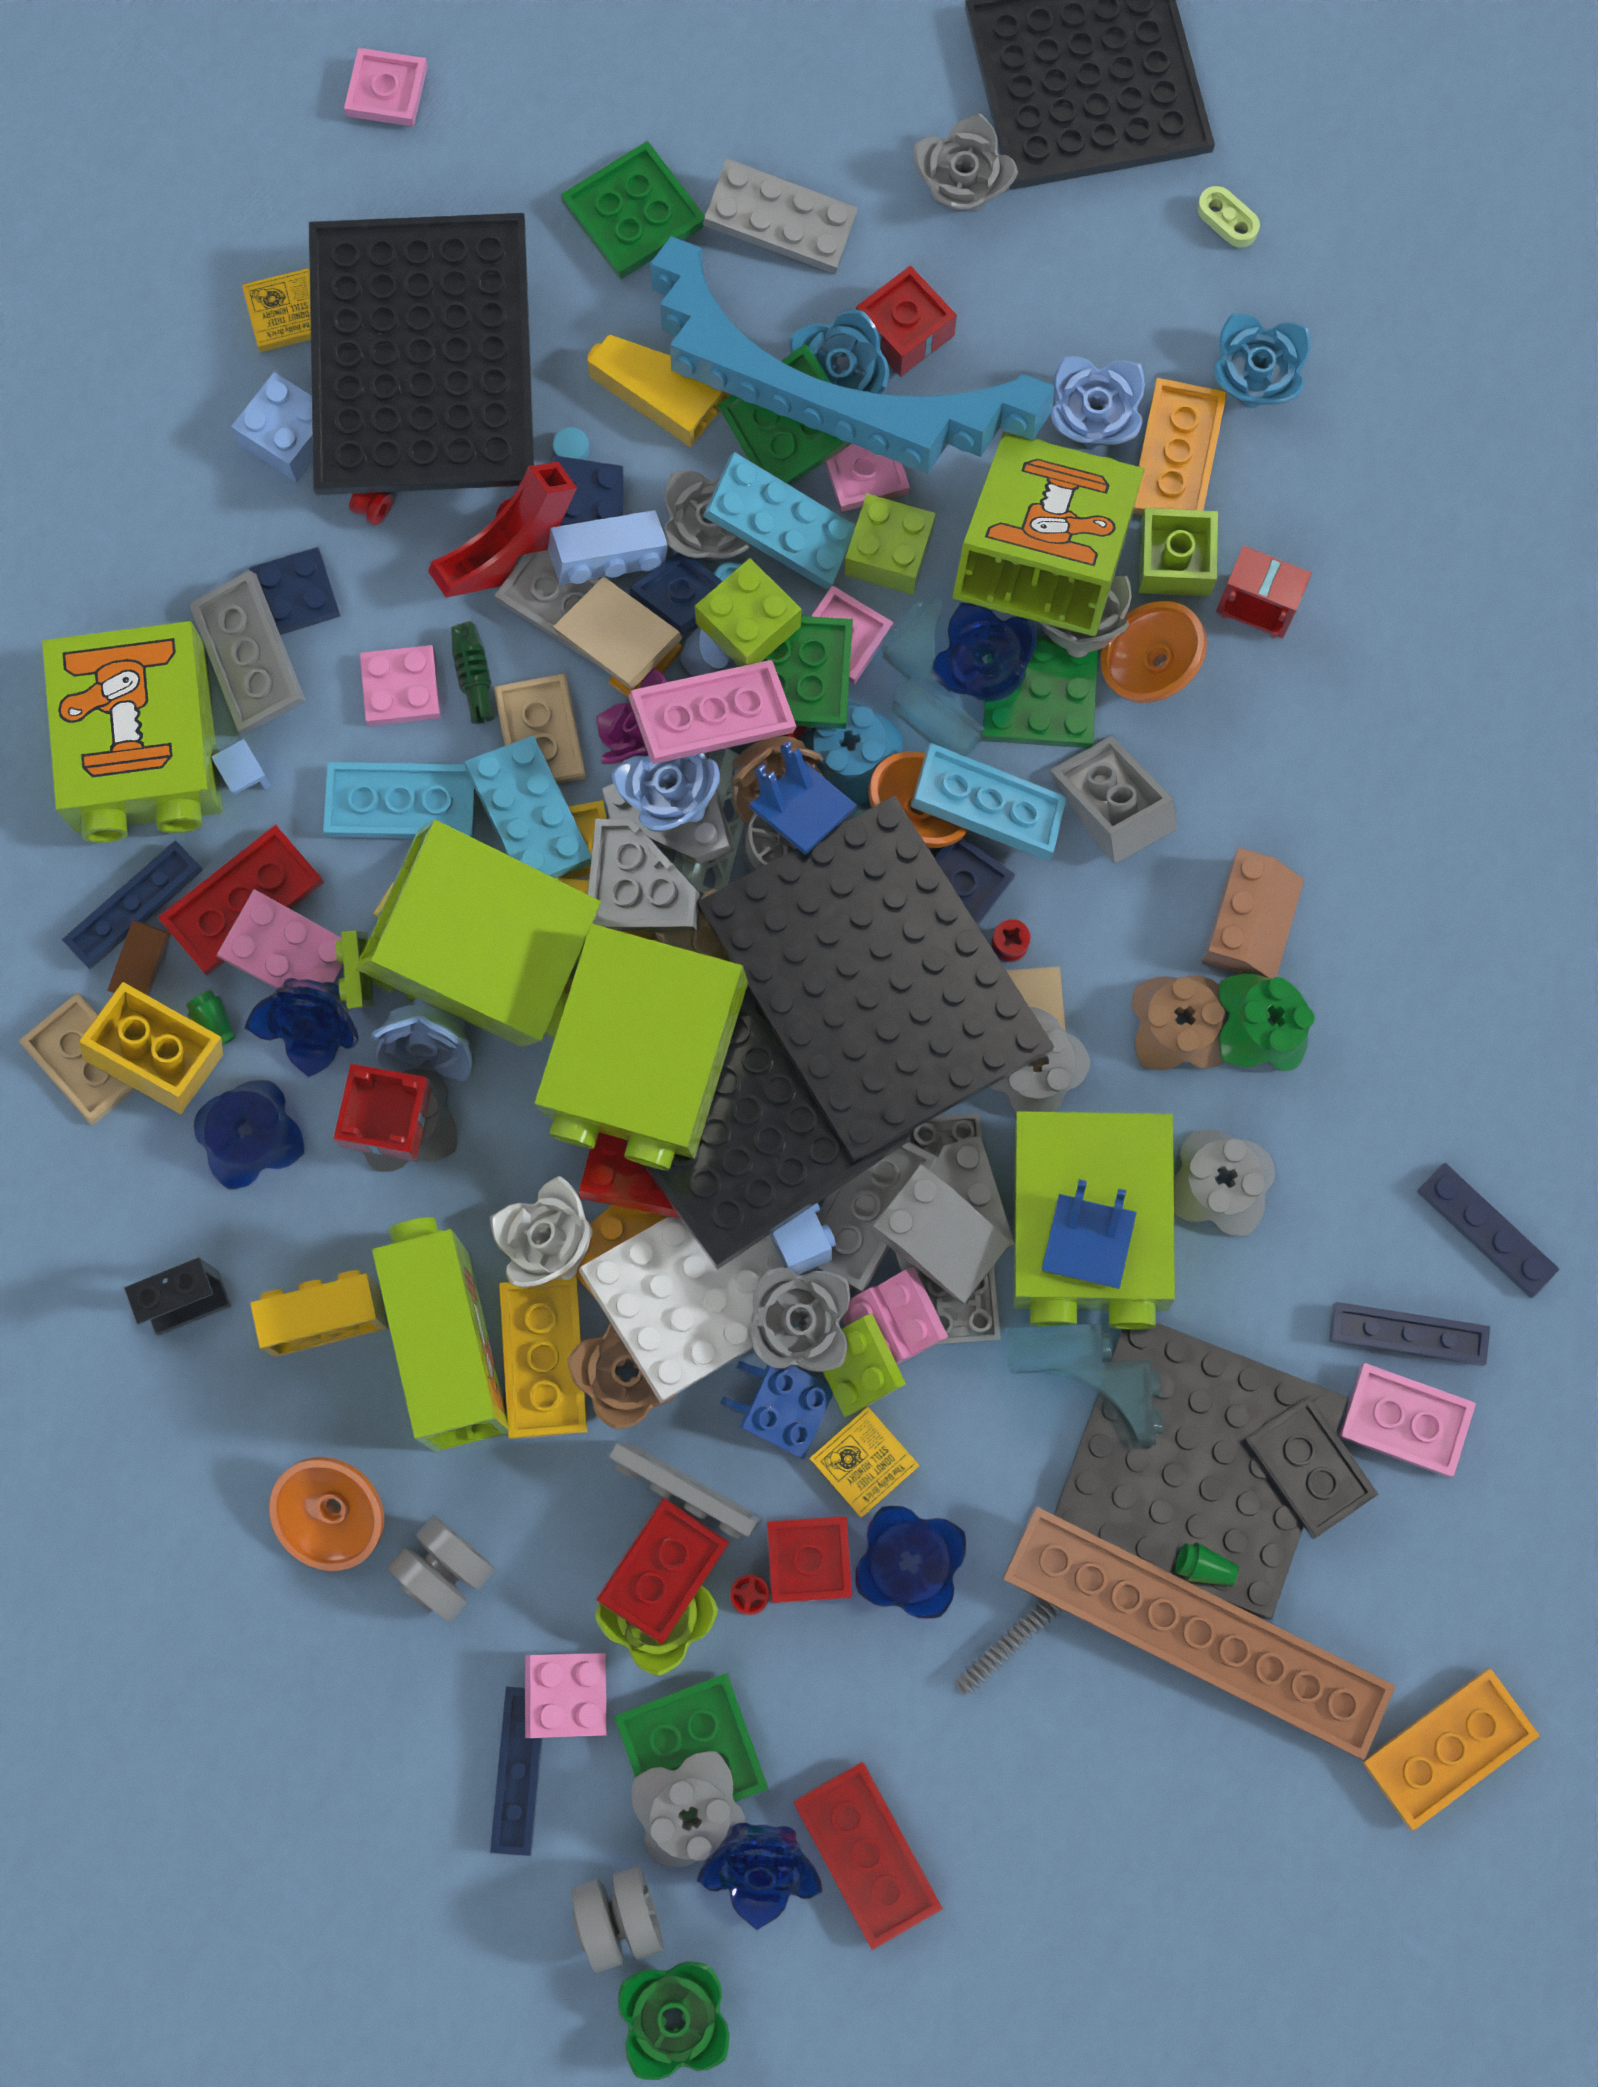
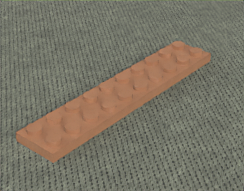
(1199, 1633)

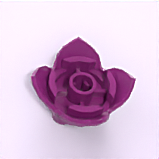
(620, 729)

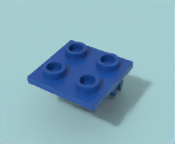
(801, 802)
(1089, 1239)
(784, 1408)

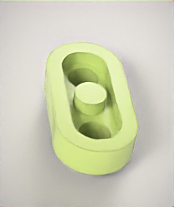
(1232, 216)

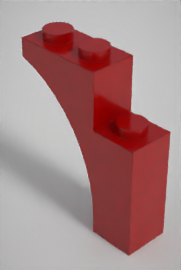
(516, 531)

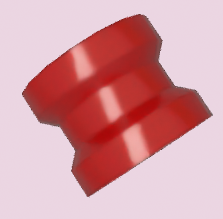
(372, 505)
(1007, 947)
(744, 1595)

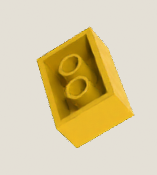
(151, 1048)
(318, 1313)

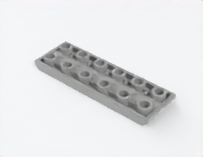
(979, 1316)

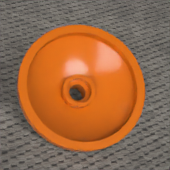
(1155, 635)
(898, 778)
(316, 1528)

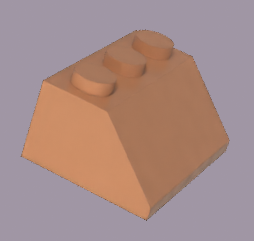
(1253, 915)

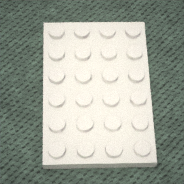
(675, 1306)

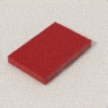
(662, 1570)

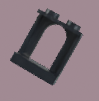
(188, 1295)

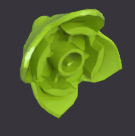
(649, 1653)

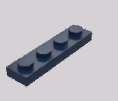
(133, 901)
(1488, 1230)
(1409, 1334)
(515, 1781)

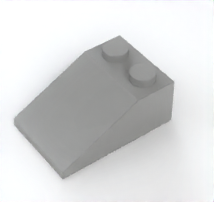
(1115, 799)
(940, 1234)

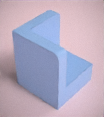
(239, 767)

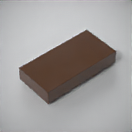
(140, 957)

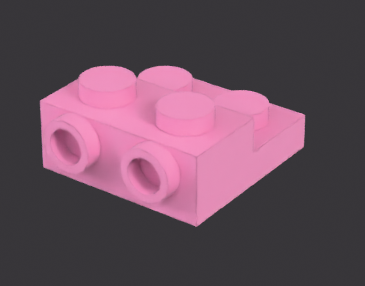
(901, 1313)

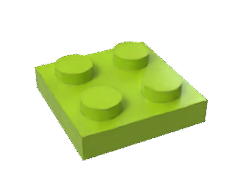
(356, 985)
(867, 1370)

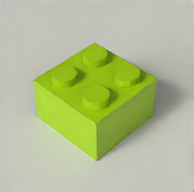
(889, 544)
(1178, 552)
(748, 615)

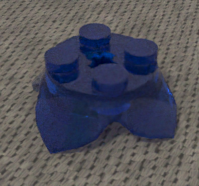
(977, 633)
(308, 1020)
(274, 1139)
(940, 1550)
(760, 1871)

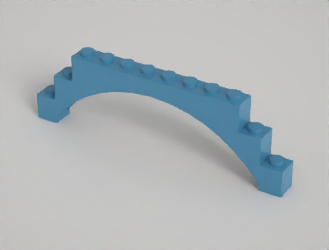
(897, 427)

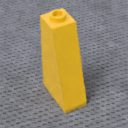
(650, 386)

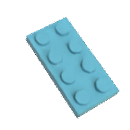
(780, 521)
(396, 799)
(989, 802)
(528, 808)

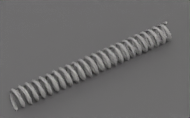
(1006, 1646)

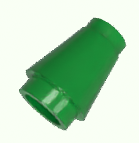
(211, 1014)
(1203, 1565)

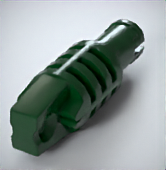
(472, 670)

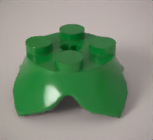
(1248, 1036)
(658, 2050)

